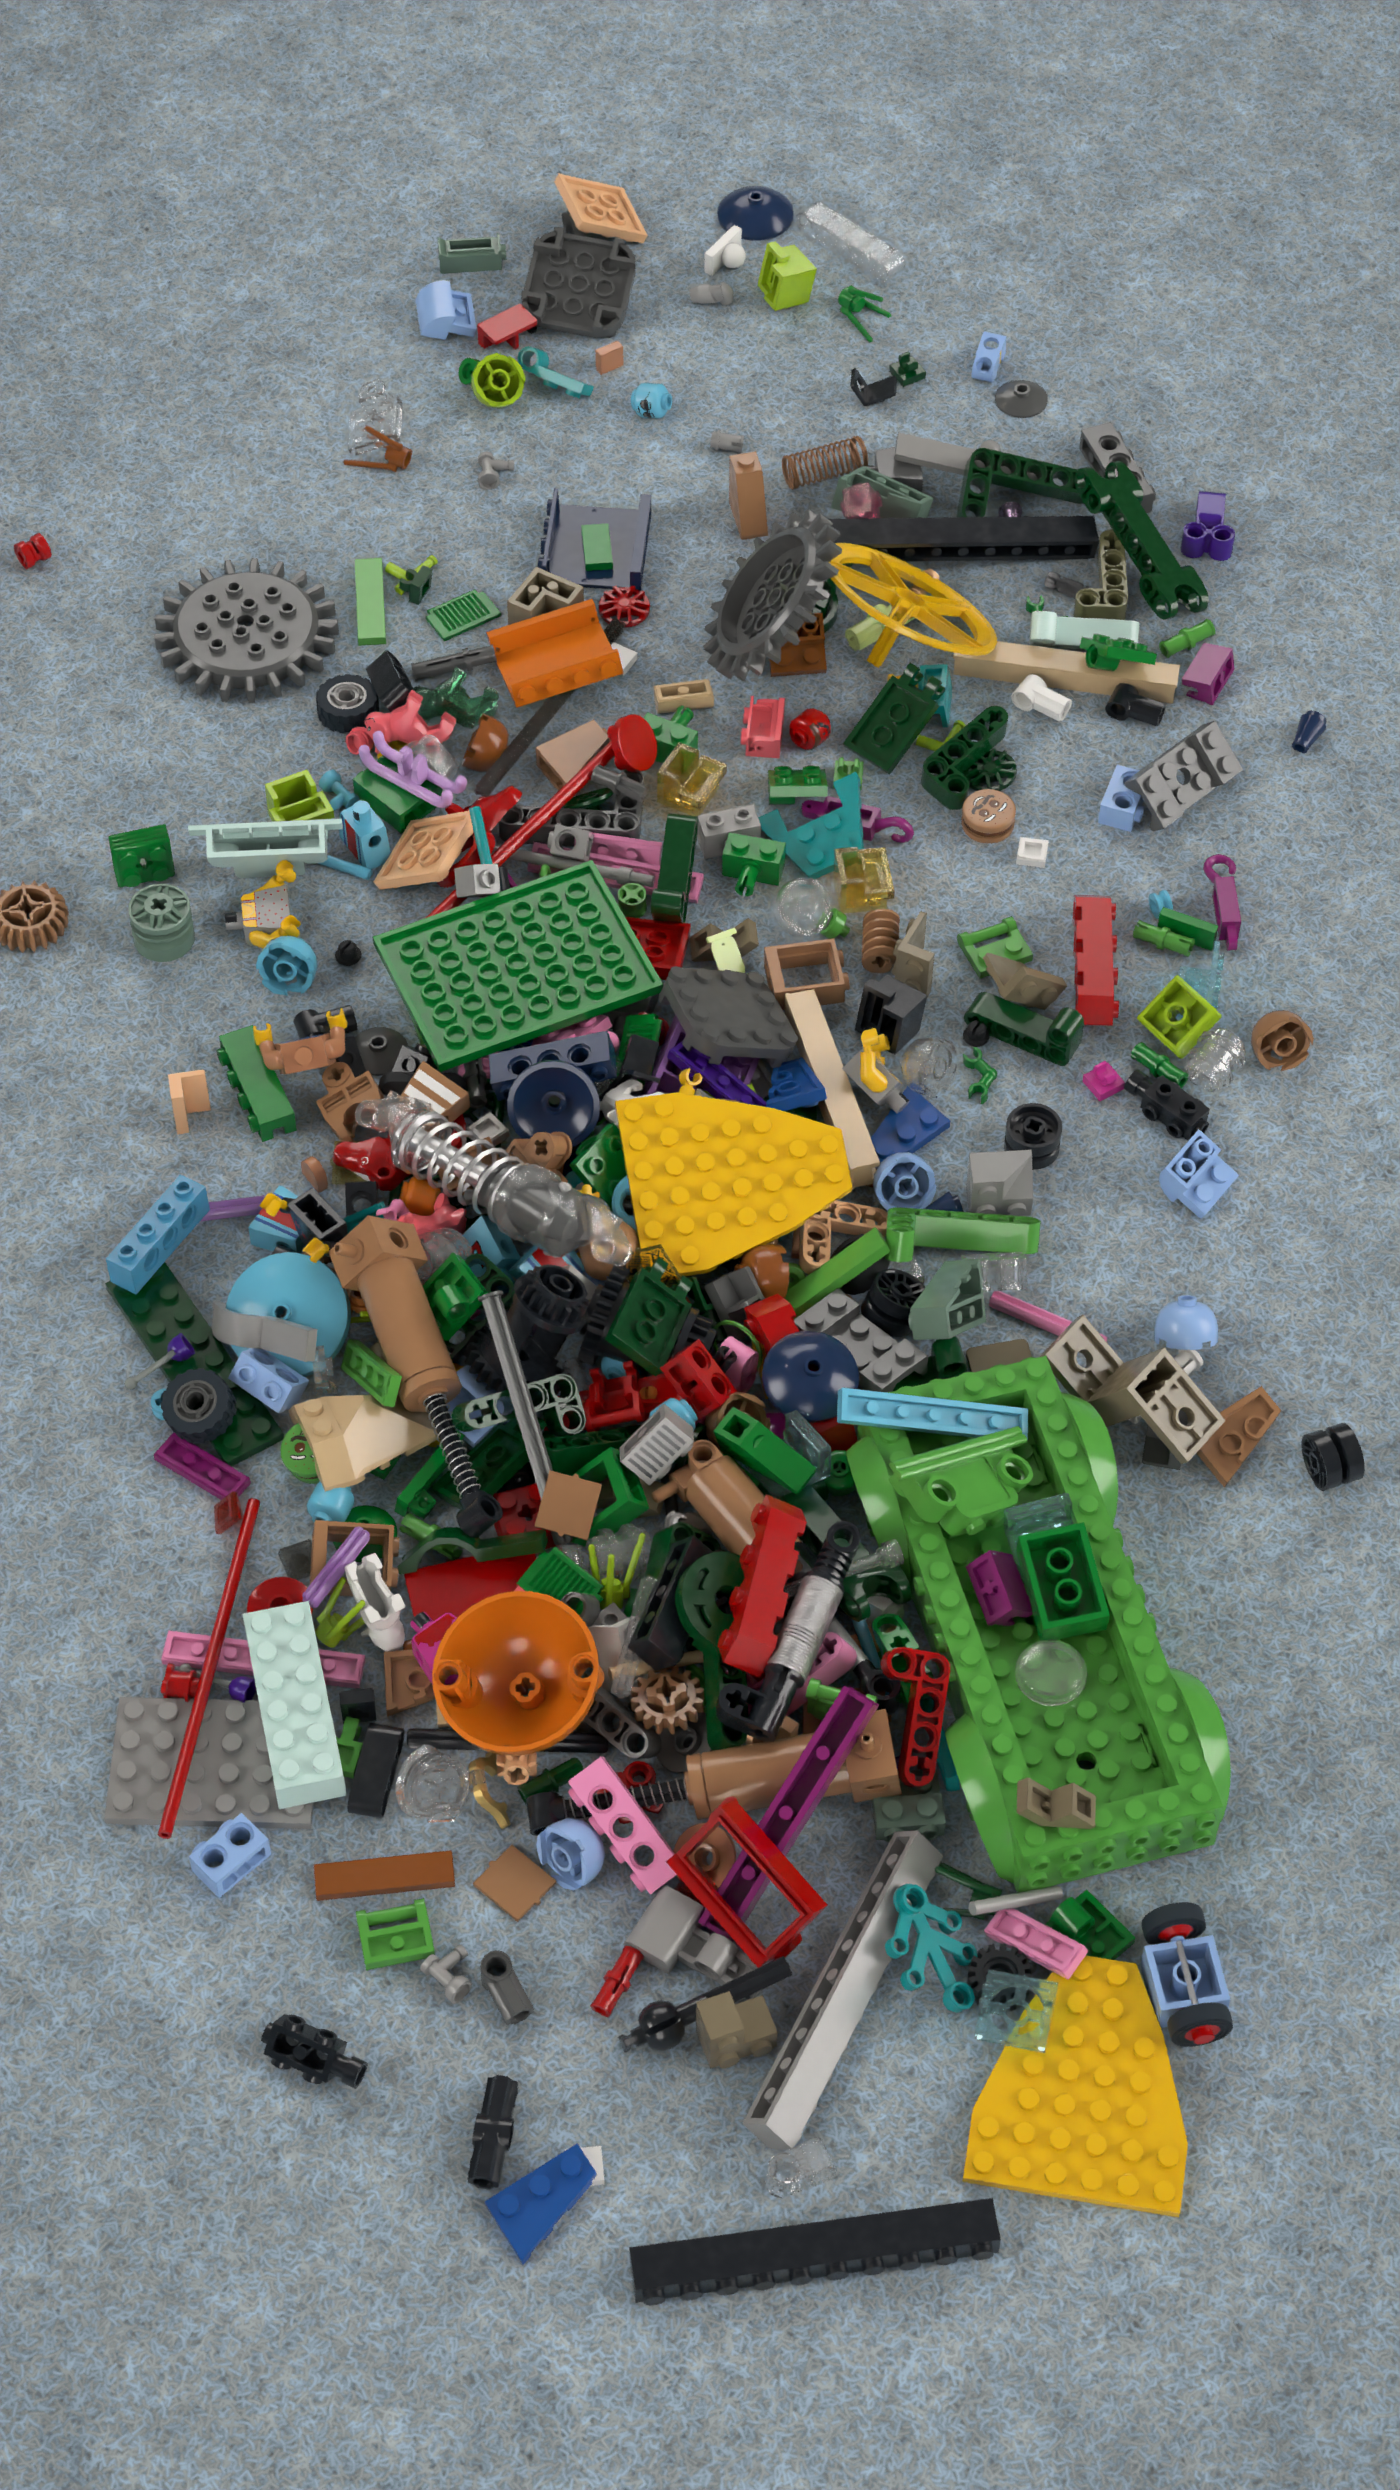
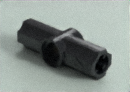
(493, 2132)

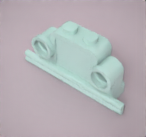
(259, 846)

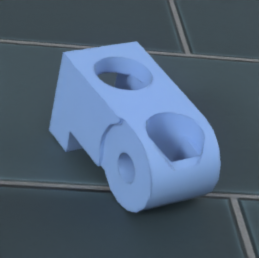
(988, 358)

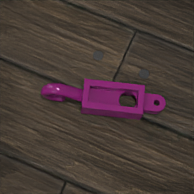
(870, 818)
(1224, 900)

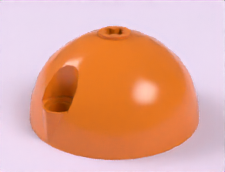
(506, 1649)

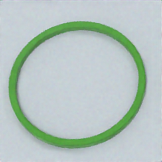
(730, 1322)

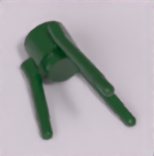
(980, 1889)

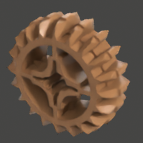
(46, 912)

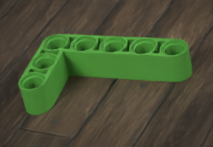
(958, 1231)

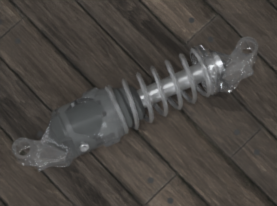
(519, 1197)

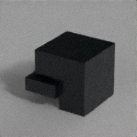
(891, 1009)

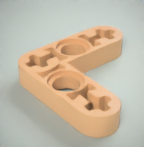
(824, 1225)

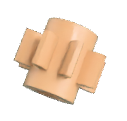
(516, 1768)

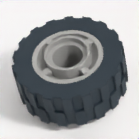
(346, 702)

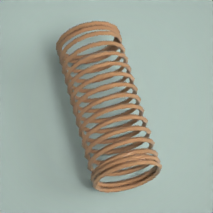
(854, 454)

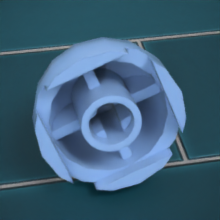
(904, 1182)
(1186, 1324)
(573, 1847)

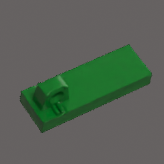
(414, 1496)

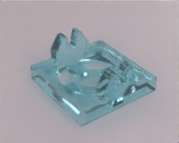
(1034, 2040)

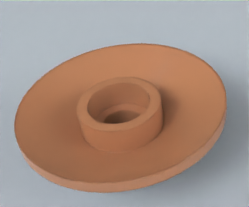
(717, 1843)

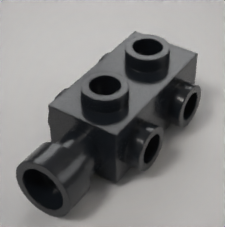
(1169, 1105)
(309, 2052)

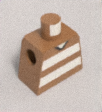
(437, 1089)

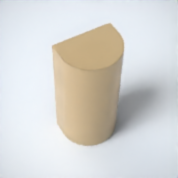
(689, 694)

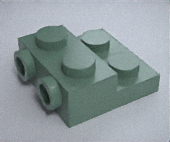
(914, 1810)

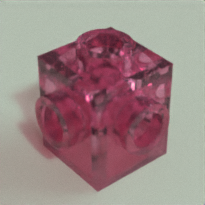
(861, 502)

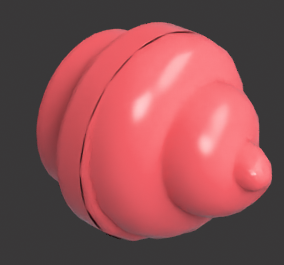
(356, 738)

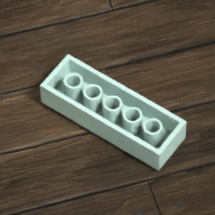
(294, 1705)

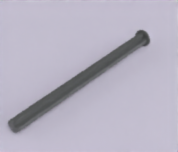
(519, 1394)

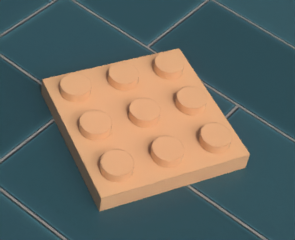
(600, 208)
(425, 851)

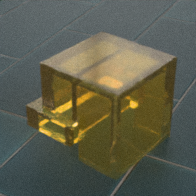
(688, 780)
(862, 879)

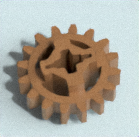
(651, 1706)

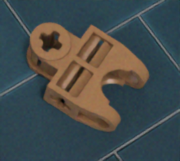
(344, 1097)
(543, 1150)

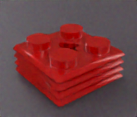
(517, 1505)

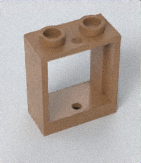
(802, 955)
(338, 1532)

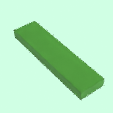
(370, 601)
(837, 1271)
(371, 1372)

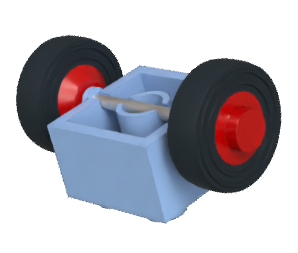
(1185, 1975)

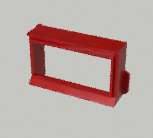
(773, 1865)

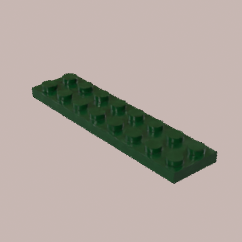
(163, 1312)

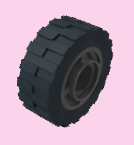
(185, 1393)

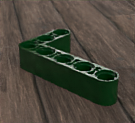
(1016, 480)

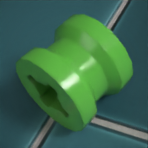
(632, 900)

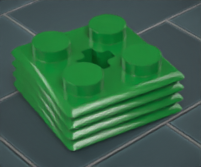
(142, 856)

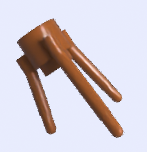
(395, 454)

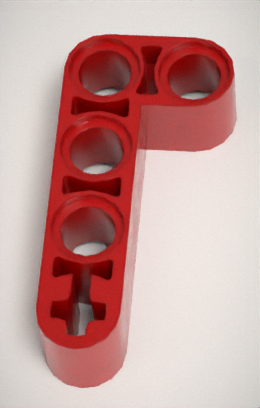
(915, 1716)

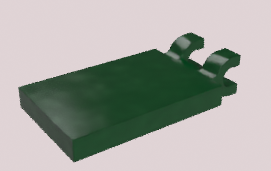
(895, 719)
(650, 1317)
(493, 1459)

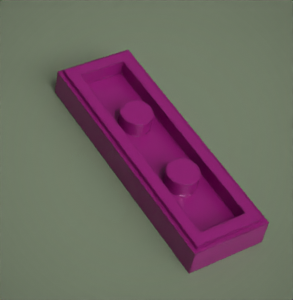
(201, 1467)

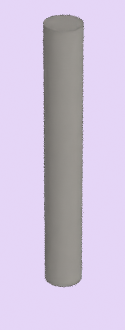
(1015, 1900)

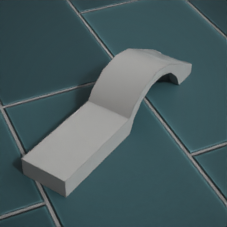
(263, 1333)

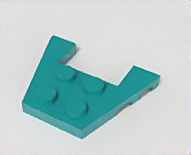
(814, 843)

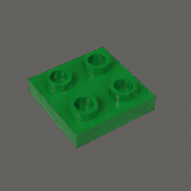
(1106, 653)
(788, 784)
(601, 1162)
(453, 1294)
(1092, 1926)

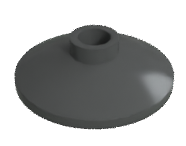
(1021, 398)
(381, 1058)
(675, 1746)

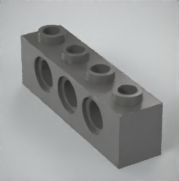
(1105, 445)

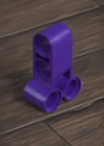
(1208, 531)

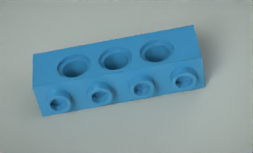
(157, 1234)

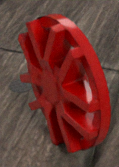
(624, 605)

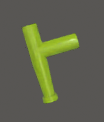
(399, 573)
(933, 744)

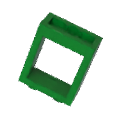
(626, 1487)

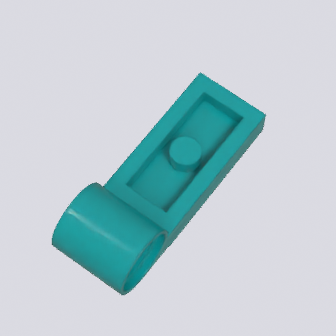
(551, 377)

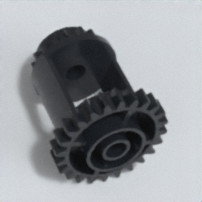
(544, 1298)
(603, 1310)

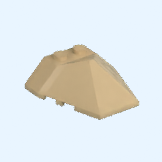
(358, 1435)

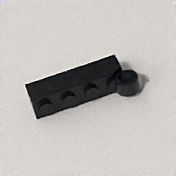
(659, 1633)

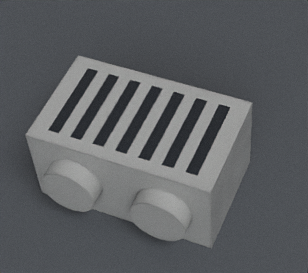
(657, 1445)

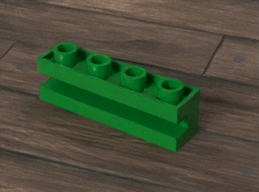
(257, 1085)

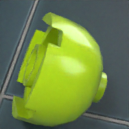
(497, 381)

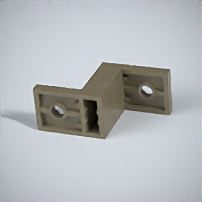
(1143, 1387)

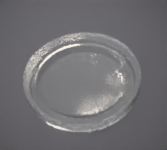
(1051, 1672)

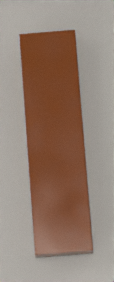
(384, 1875)

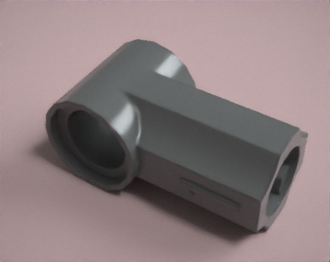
(505, 1989)

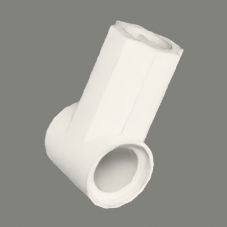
(1035, 695)

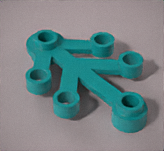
(930, 1944)

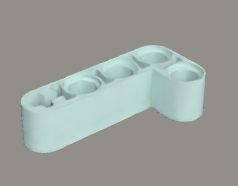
(1066, 632)

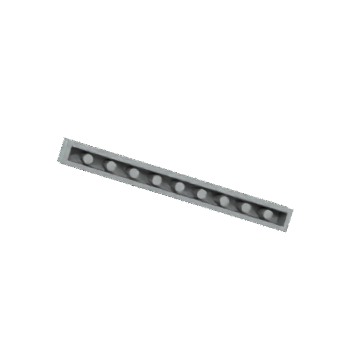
(838, 1996)

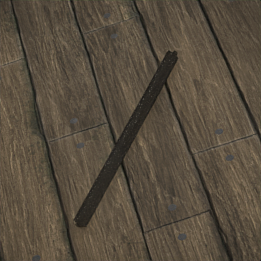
(533, 728)

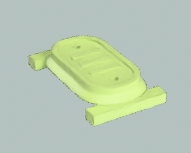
(726, 951)

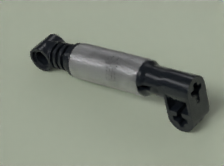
(798, 1638)

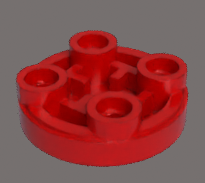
(633, 743)

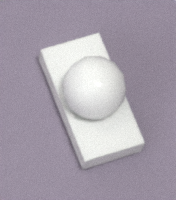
(725, 252)

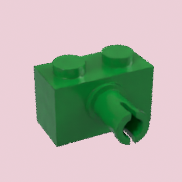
(671, 732)
(753, 861)

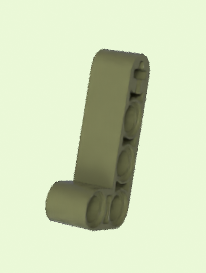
(1111, 597)

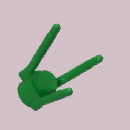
(854, 301)

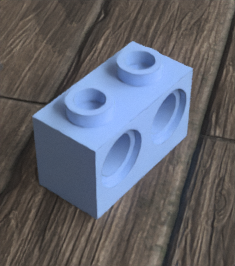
(1120, 805)
(268, 1379)
(235, 1859)

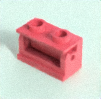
(764, 727)

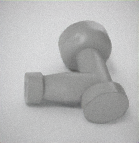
(489, 477)
(455, 1987)

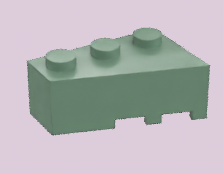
(896, 497)
(949, 1302)

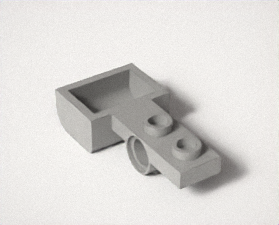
(672, 1934)

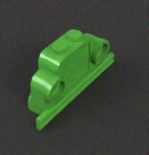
(965, 1482)

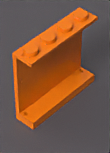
(554, 653)

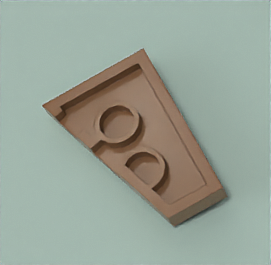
(1239, 1434)
(405, 1682)

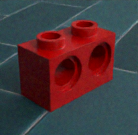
(698, 1379)

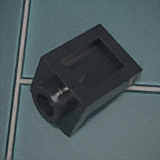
(358, 1704)

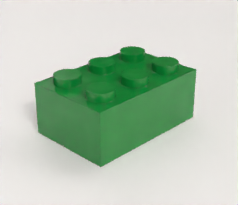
(1062, 1582)

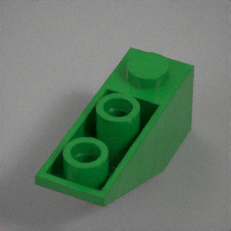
(763, 1451)

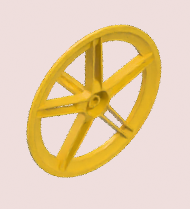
(908, 604)

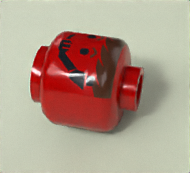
(810, 729)

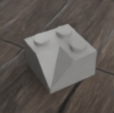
(1000, 1183)

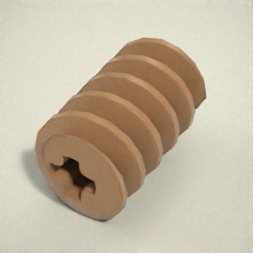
(879, 940)

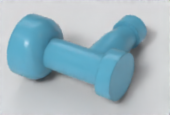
(332, 783)

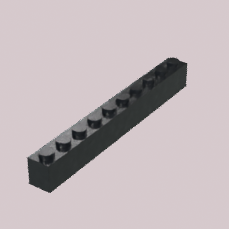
(974, 537)
(814, 2251)

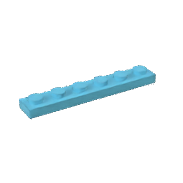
(927, 1414)

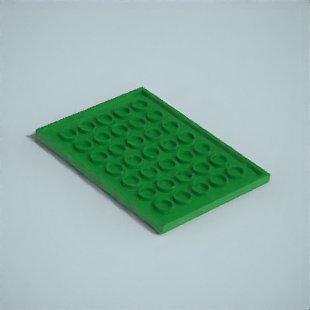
(517, 965)

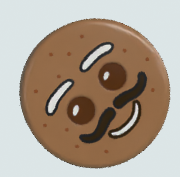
(988, 816)

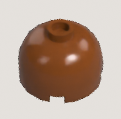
(485, 744)
(767, 1268)

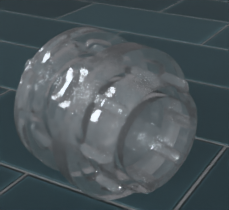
(1215, 1059)
(438, 1247)
(622, 1548)

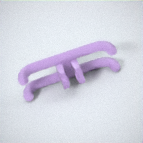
(411, 772)

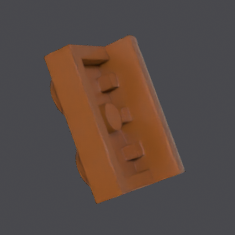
(807, 656)

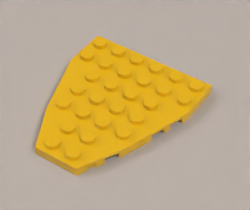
(724, 1175)
(1094, 2110)

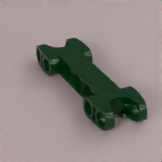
(1162, 575)
(858, 1587)

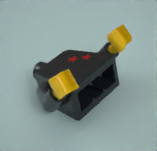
(314, 1221)

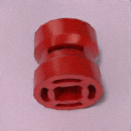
(32, 551)

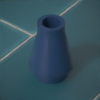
(1309, 730)

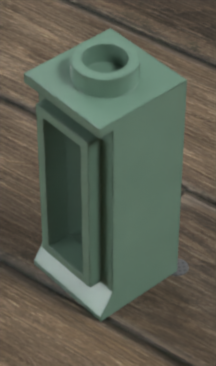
(471, 254)

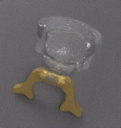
(439, 1787)

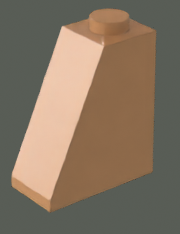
(747, 495)
(568, 753)

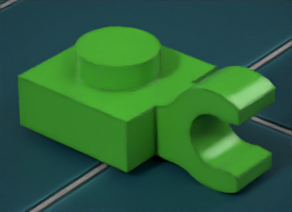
(349, 1747)

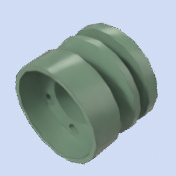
(161, 922)

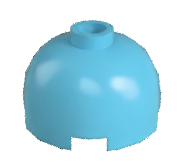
(285, 959)

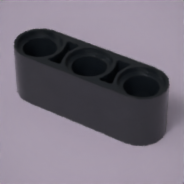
(389, 680)
(376, 1770)

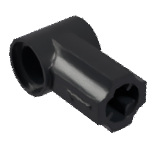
(1127, 703)
(312, 1023)

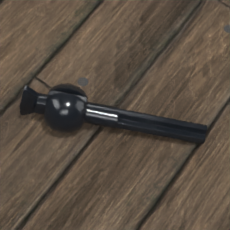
(664, 2024)

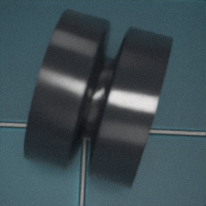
(1034, 1129)
(890, 1301)
(1333, 1456)

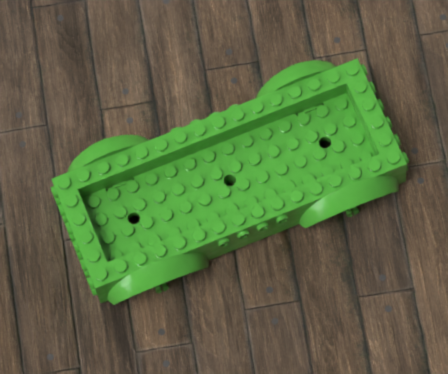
(1142, 1724)

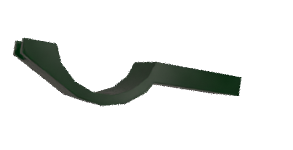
(482, 1549)

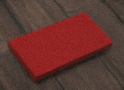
(462, 1583)

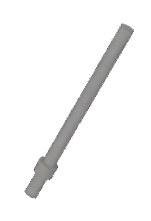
(623, 875)

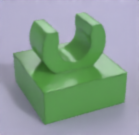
(845, 768)

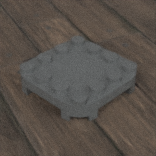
(579, 283)
(728, 1014)

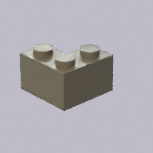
(542, 594)
(734, 2030)

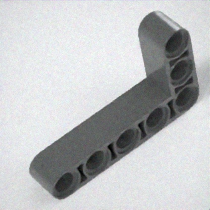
(622, 822)
(608, 1706)

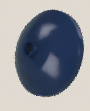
(758, 211)
(530, 1105)
(795, 1387)

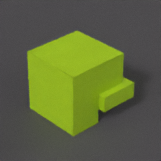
(786, 276)
(296, 799)

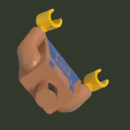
(304, 1052)

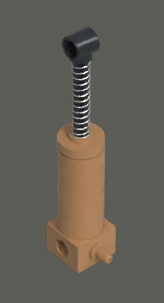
(382, 1264)
(749, 1774)

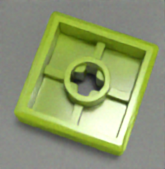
(1177, 999)

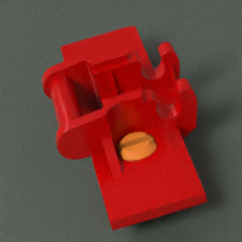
(622, 1397)

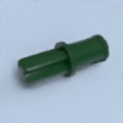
(551, 1779)

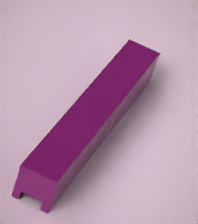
(797, 1799)

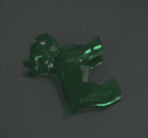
(454, 700)

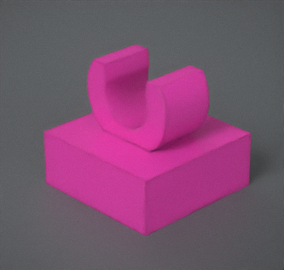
(1103, 1081)

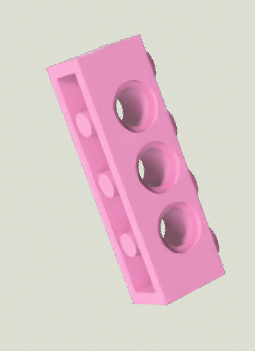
(602, 1776)

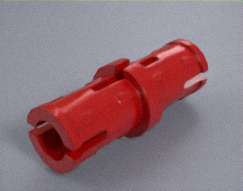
(617, 1981)

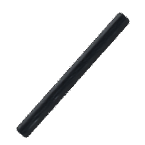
(449, 1739)

